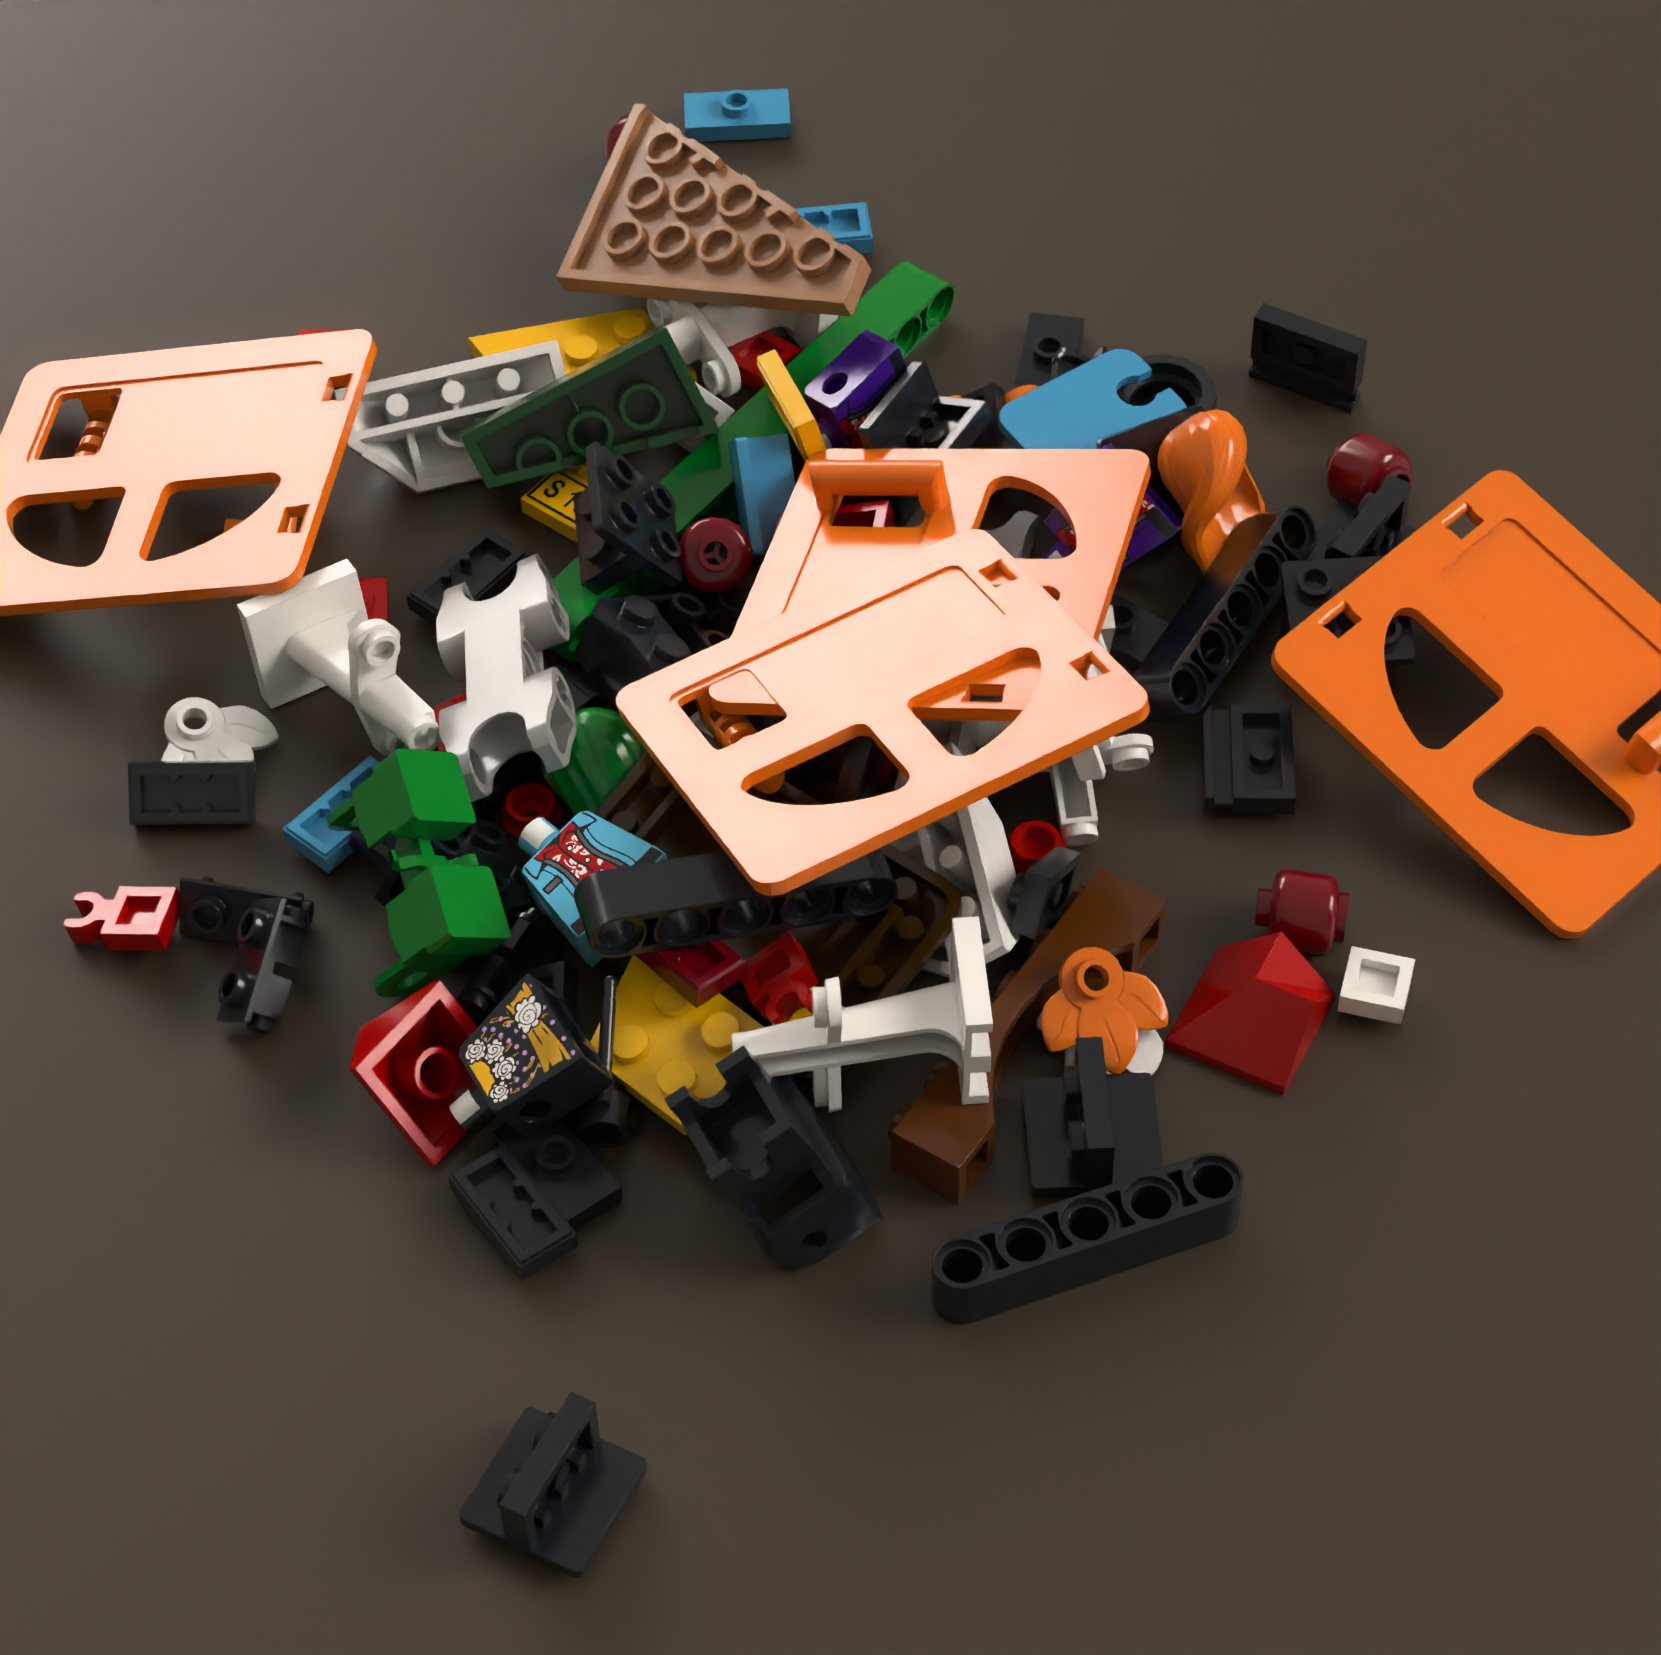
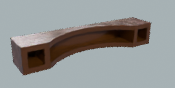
(953, 1143)

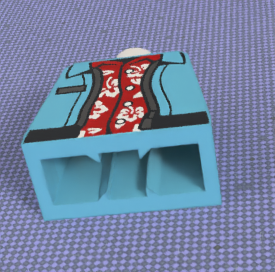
(567, 857)

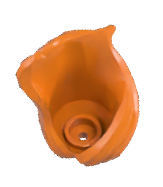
(1210, 481)

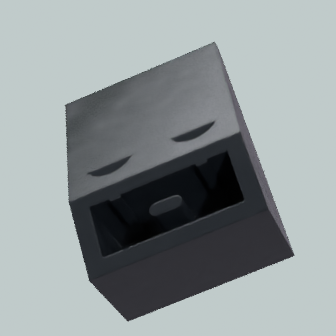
(648, 633)

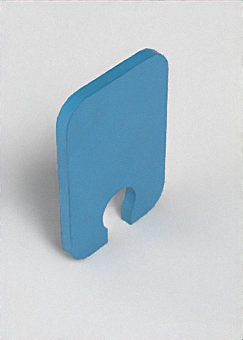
(1083, 405)

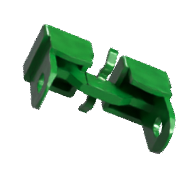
(447, 904)

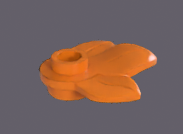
(1113, 1012)

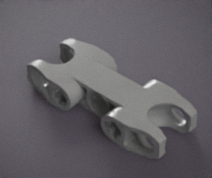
(508, 693)

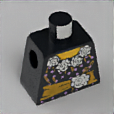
(528, 1063)

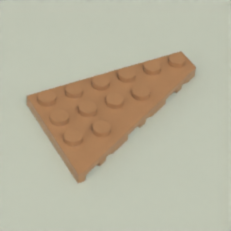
(696, 231)

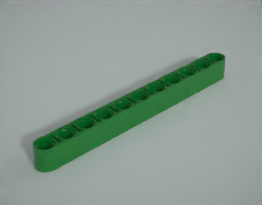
(898, 308)

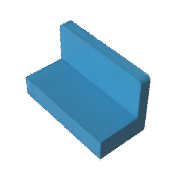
(761, 484)

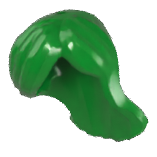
(599, 760)

